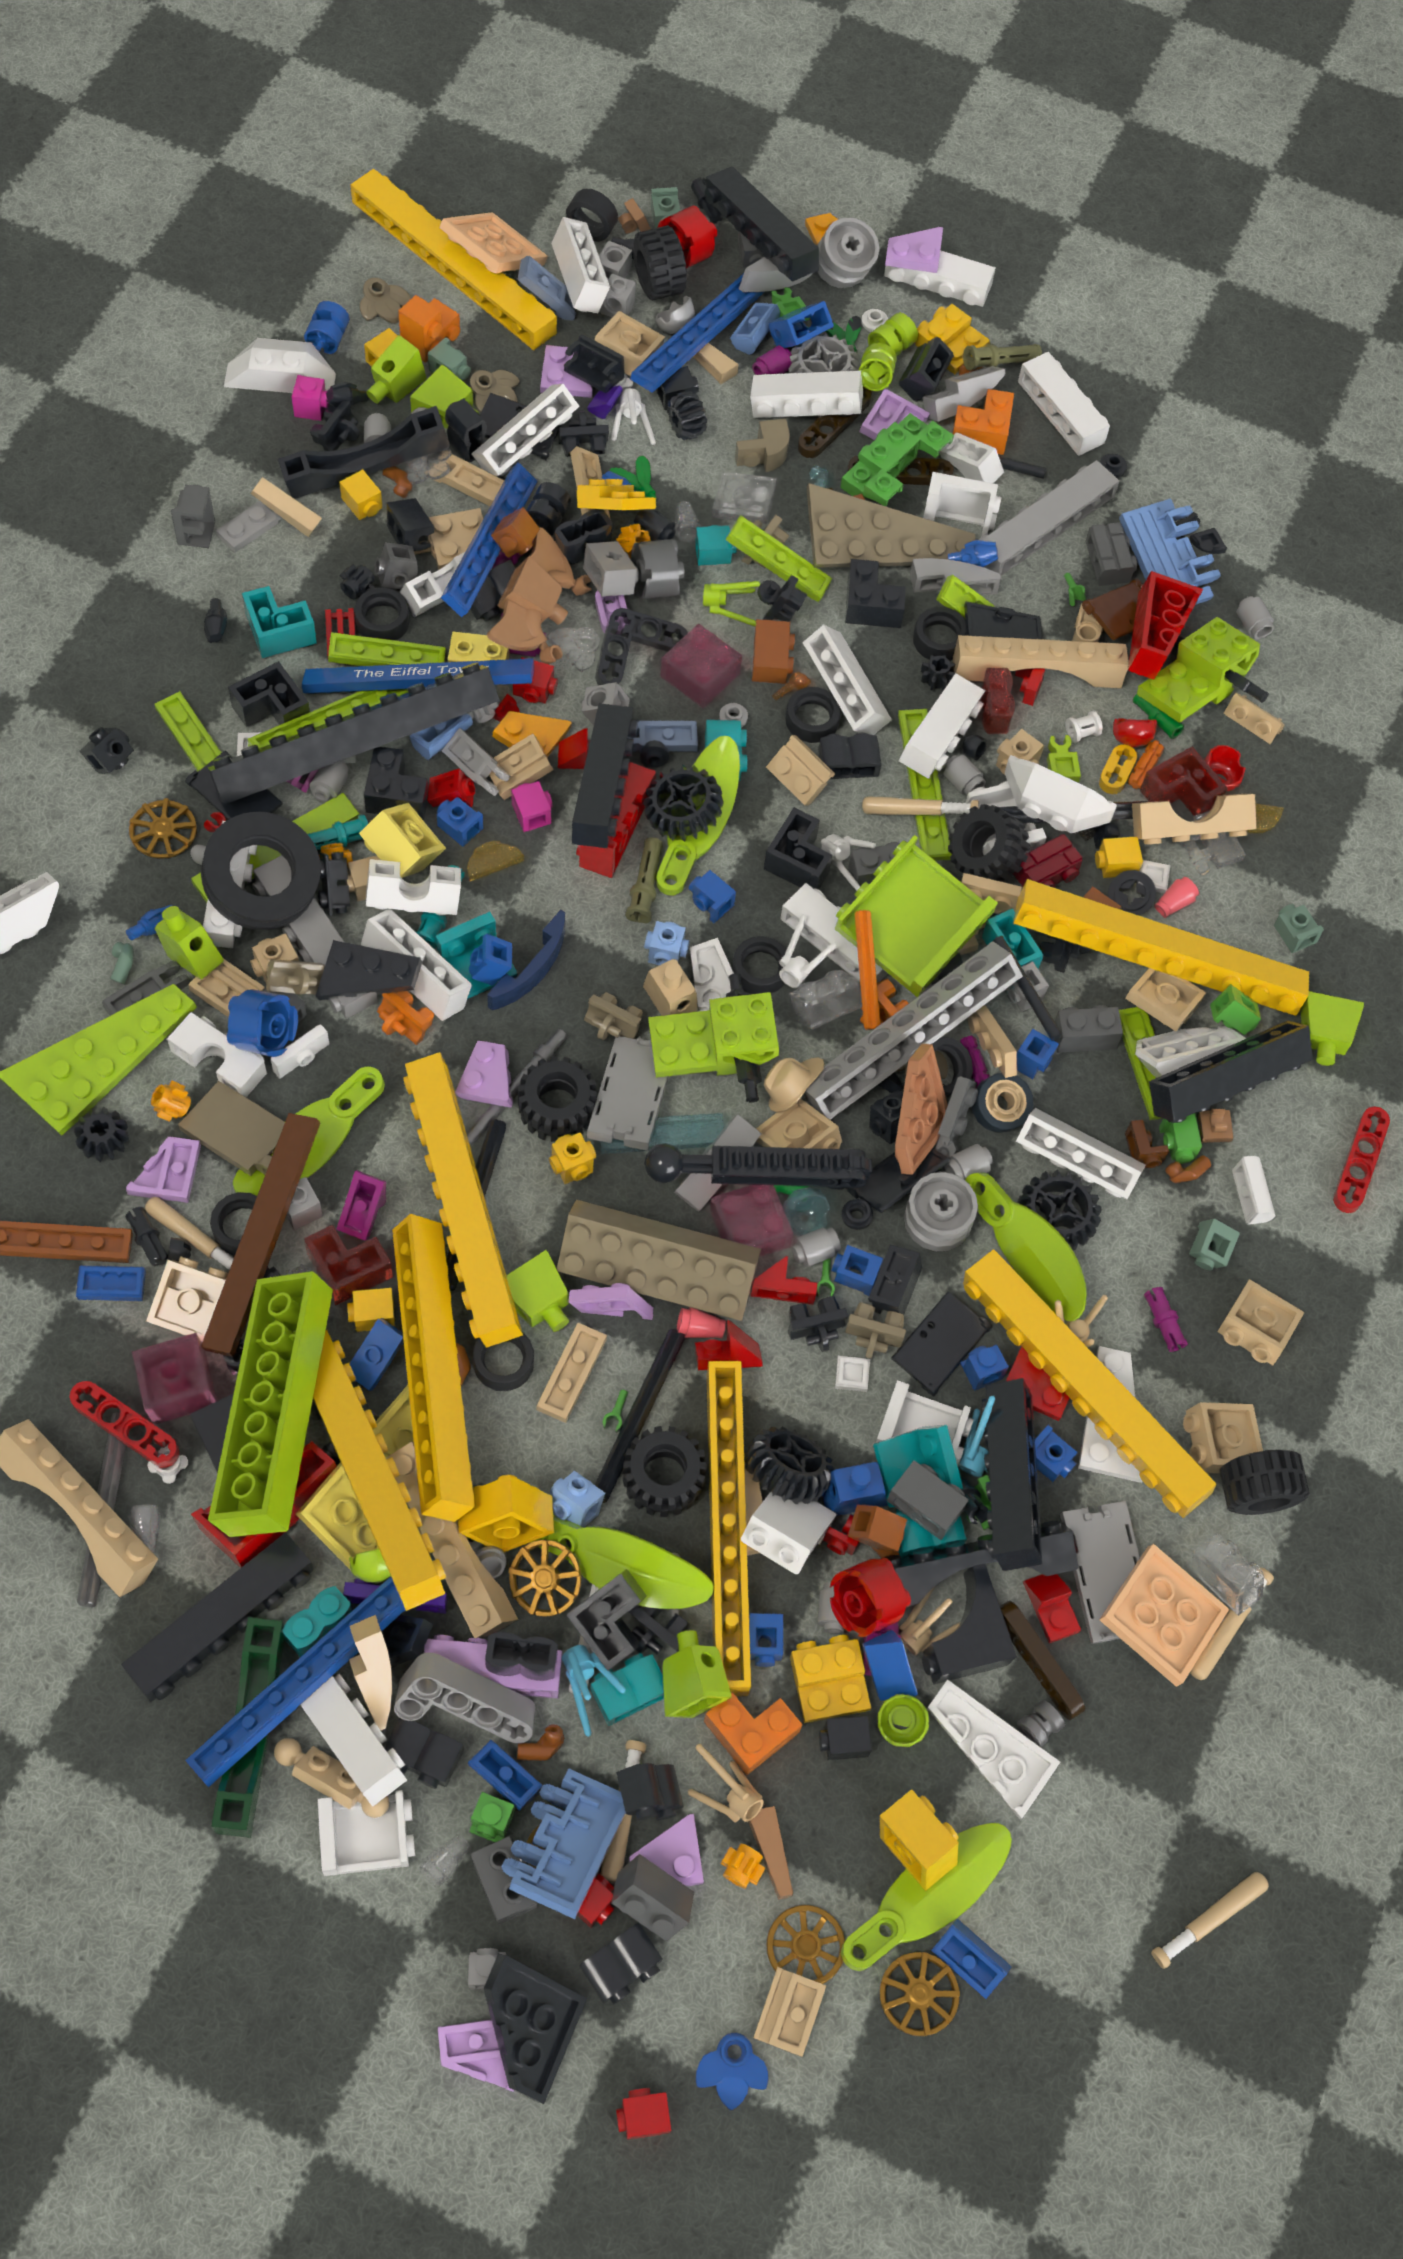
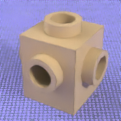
(1021, 746)
(276, 948)

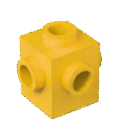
(572, 1157)

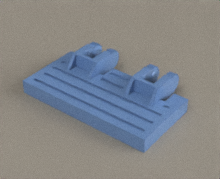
(1155, 545)
(572, 1842)

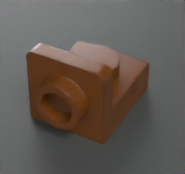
(1140, 1145)

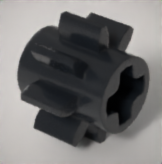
(356, 581)
(937, 672)

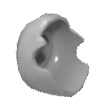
(676, 317)

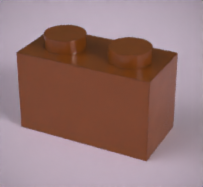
(771, 651)

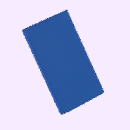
(889, 1666)
(505, 1775)
(971, 1958)

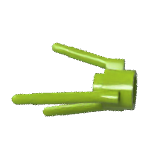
(716, 595)

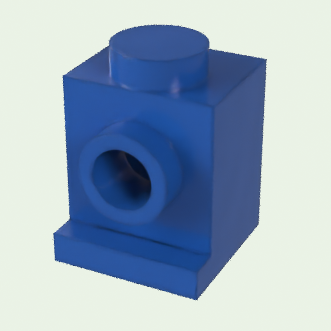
(461, 827)
(712, 895)
(491, 960)
(1035, 1054)
(857, 1259)
(984, 1366)
(1050, 1465)
(769, 1627)

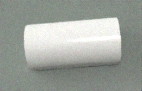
(1253, 1190)

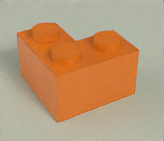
(427, 324)
(987, 424)
(751, 1739)

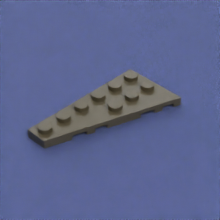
(863, 530)

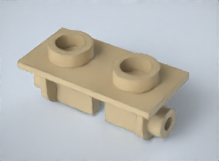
(1254, 718)

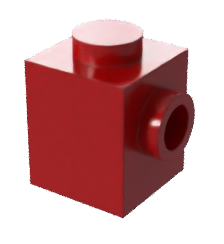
(541, 686)
(597, 1902)
(644, 2114)

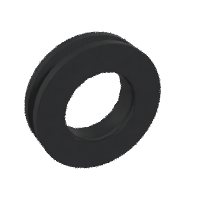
(269, 831)

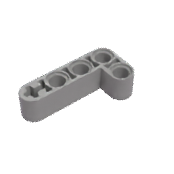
(464, 1694)

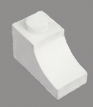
(973, 458)

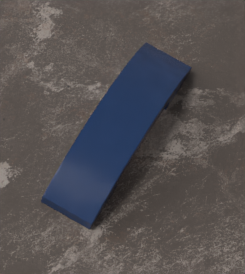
(511, 989)

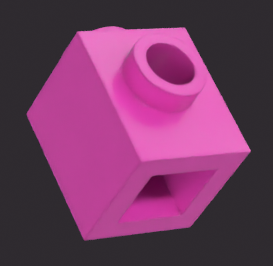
(309, 398)
(531, 805)

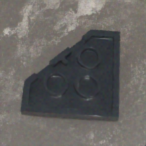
(531, 2024)

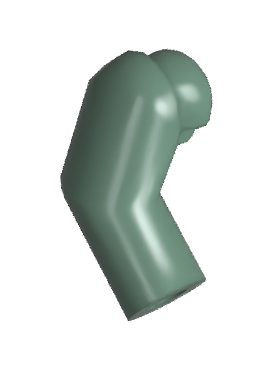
(125, 954)

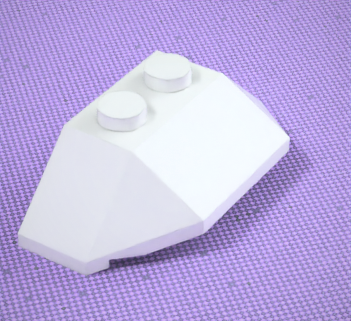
(275, 366)
(1056, 798)
(26, 910)
(1180, 1047)

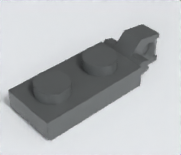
(954, 1120)

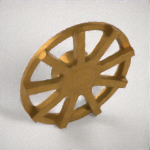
(162, 828)
(544, 1578)
(806, 1944)
(919, 1993)

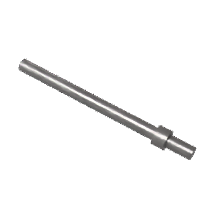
(542, 1052)

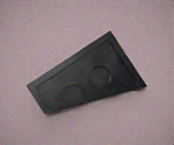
(363, 969)

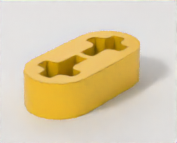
(1113, 767)

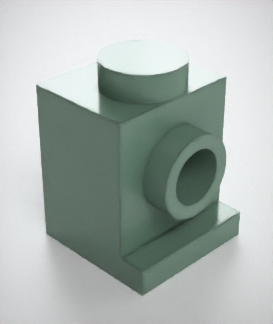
(664, 203)
(449, 357)
(1297, 927)
(1220, 1238)

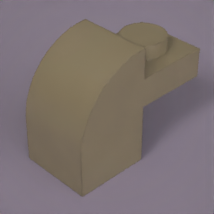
(769, 448)

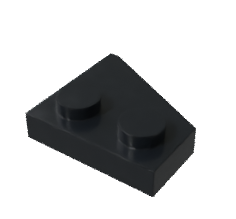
(405, 1638)

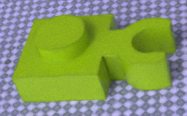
(1062, 761)

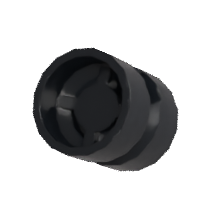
(549, 506)

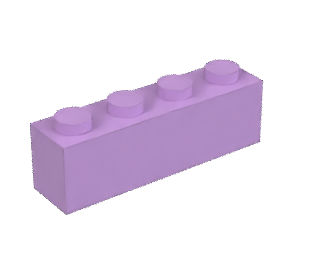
(472, 1656)

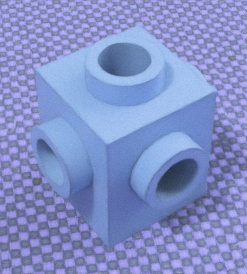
(666, 943)
(576, 1499)

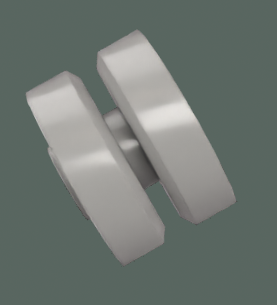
(847, 252)
(940, 1211)

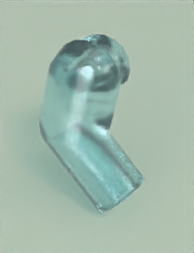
(821, 476)

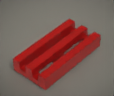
(339, 615)

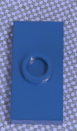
(111, 1283)
(376, 1353)

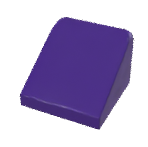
(604, 402)

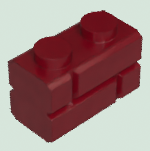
(1051, 863)

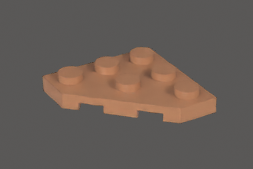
(921, 1110)

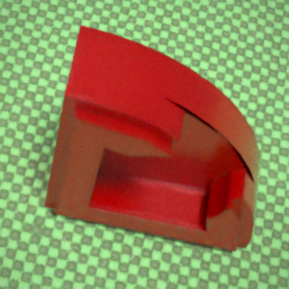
(506, 705)

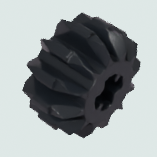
(687, 415)
(93, 1144)

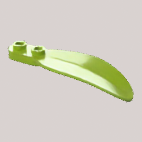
(723, 763)
(333, 1127)
(1032, 1248)
(608, 1552)
(919, 1913)

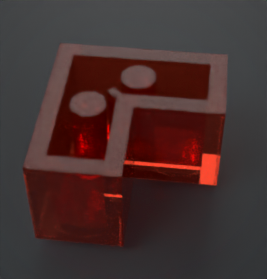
(1184, 778)
(347, 1269)

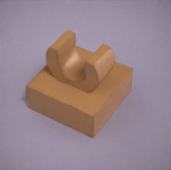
(634, 218)
(1215, 1126)

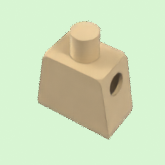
(669, 988)

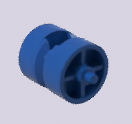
(327, 326)

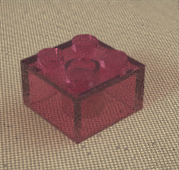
(700, 665)
(752, 1218)
(174, 1378)

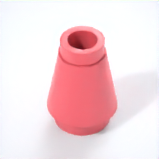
(1177, 896)
(699, 1324)

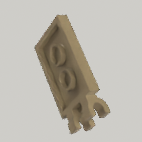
(234, 1128)

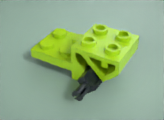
(1204, 671)
(727, 1038)

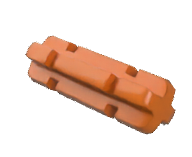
(1146, 762)

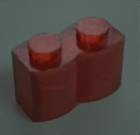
(997, 701)

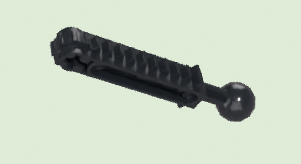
(763, 1165)

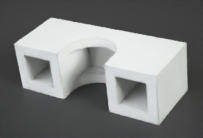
(426, 590)
(435, 895)
(199, 1038)

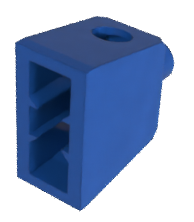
(791, 329)
(855, 1487)

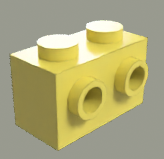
(475, 648)

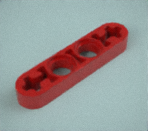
(1362, 1160)
(126, 1421)

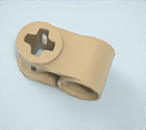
(1086, 627)

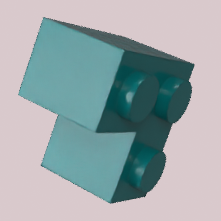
(277, 628)
(1016, 937)

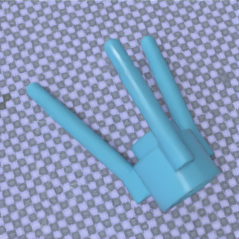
(973, 1454)
(580, 1667)

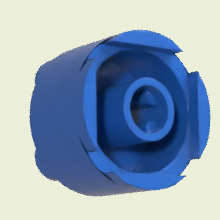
(261, 1022)

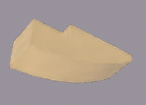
(372, 1669)

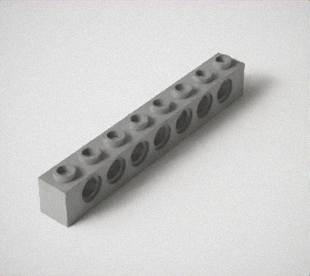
(916, 1024)

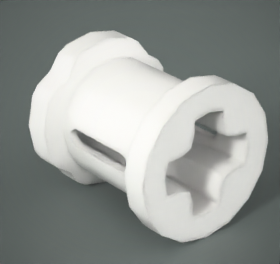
(1075, 729)

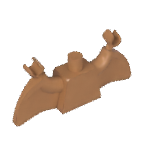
(533, 597)

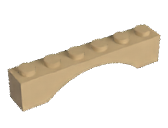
(1094, 662)
(116, 1550)
(471, 1584)

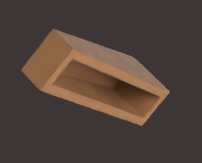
(769, 1841)

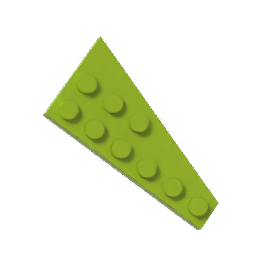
(86, 1066)

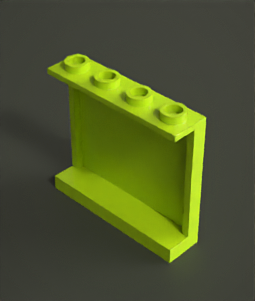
(916, 916)

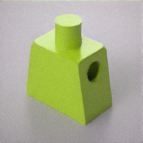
(396, 371)
(441, 390)
(176, 935)
(1331, 1024)
(539, 1292)
(693, 1678)

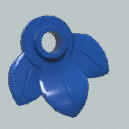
(730, 2075)

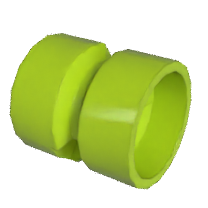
(897, 332)
(877, 366)

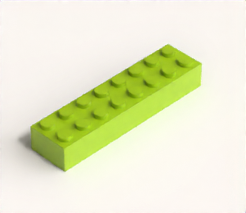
(271, 1405)

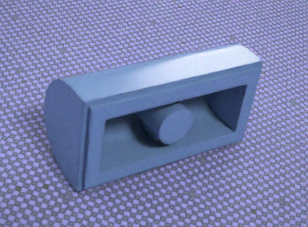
(754, 327)
(434, 739)

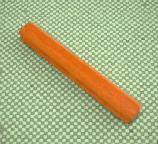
(867, 969)

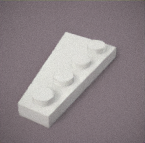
(710, 972)
(1101, 1454)
(999, 1751)

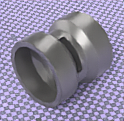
(1041, 1723)

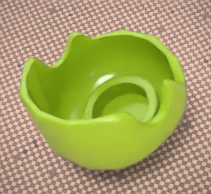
(369, 1566)
(906, 1712)

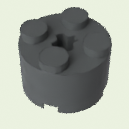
(657, 568)

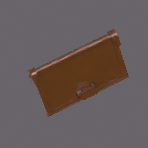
(1115, 609)

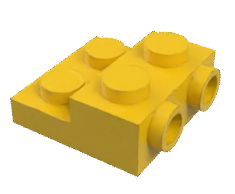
(954, 330)
(612, 495)
(830, 1679)

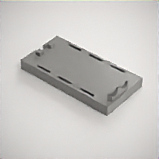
(628, 1096)
(1106, 1558)

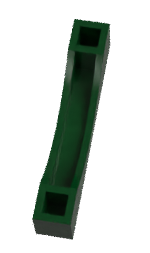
(241, 1783)

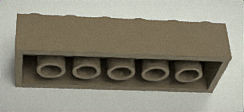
(658, 1259)

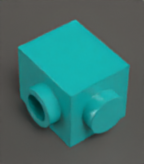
(712, 546)

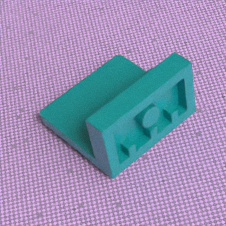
(460, 941)
(926, 1446)

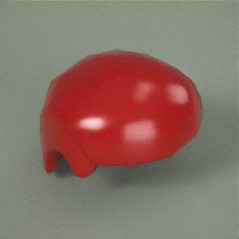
(1134, 732)
(1225, 761)

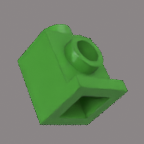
(1236, 1010)
(1182, 1138)
(491, 1817)

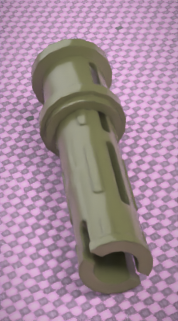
(992, 355)
(643, 891)

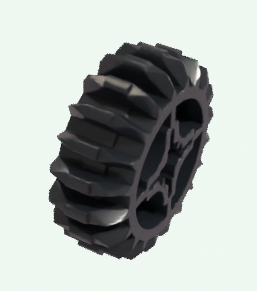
(680, 811)
(1072, 1189)
(789, 1465)

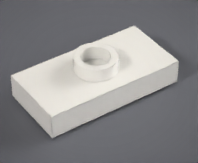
(300, 1051)

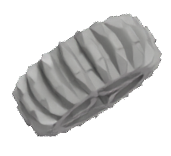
(823, 355)

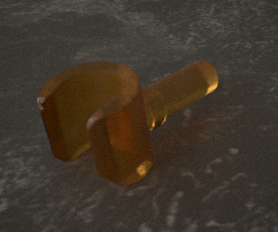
(797, 680)

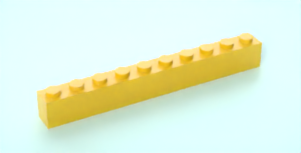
(421, 234)
(1160, 947)
(463, 1201)
(432, 1370)
(1089, 1384)
(374, 1480)
(728, 1522)

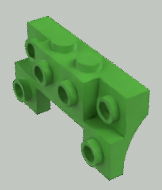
(890, 455)

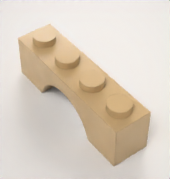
(1229, 814)

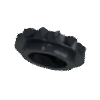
(1144, 886)

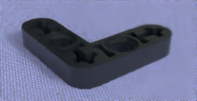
(632, 633)

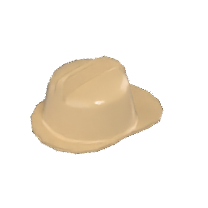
(789, 1081)

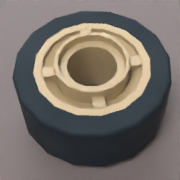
(1018, 1099)

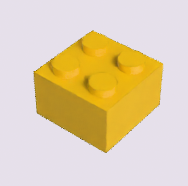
(508, 1514)
(919, 1839)

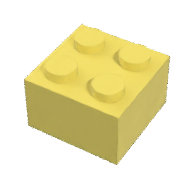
(402, 837)

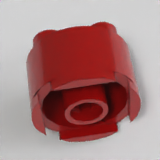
(693, 233)
(868, 1597)

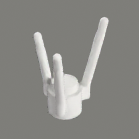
(631, 407)
(840, 851)
(798, 968)

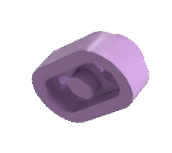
(605, 610)

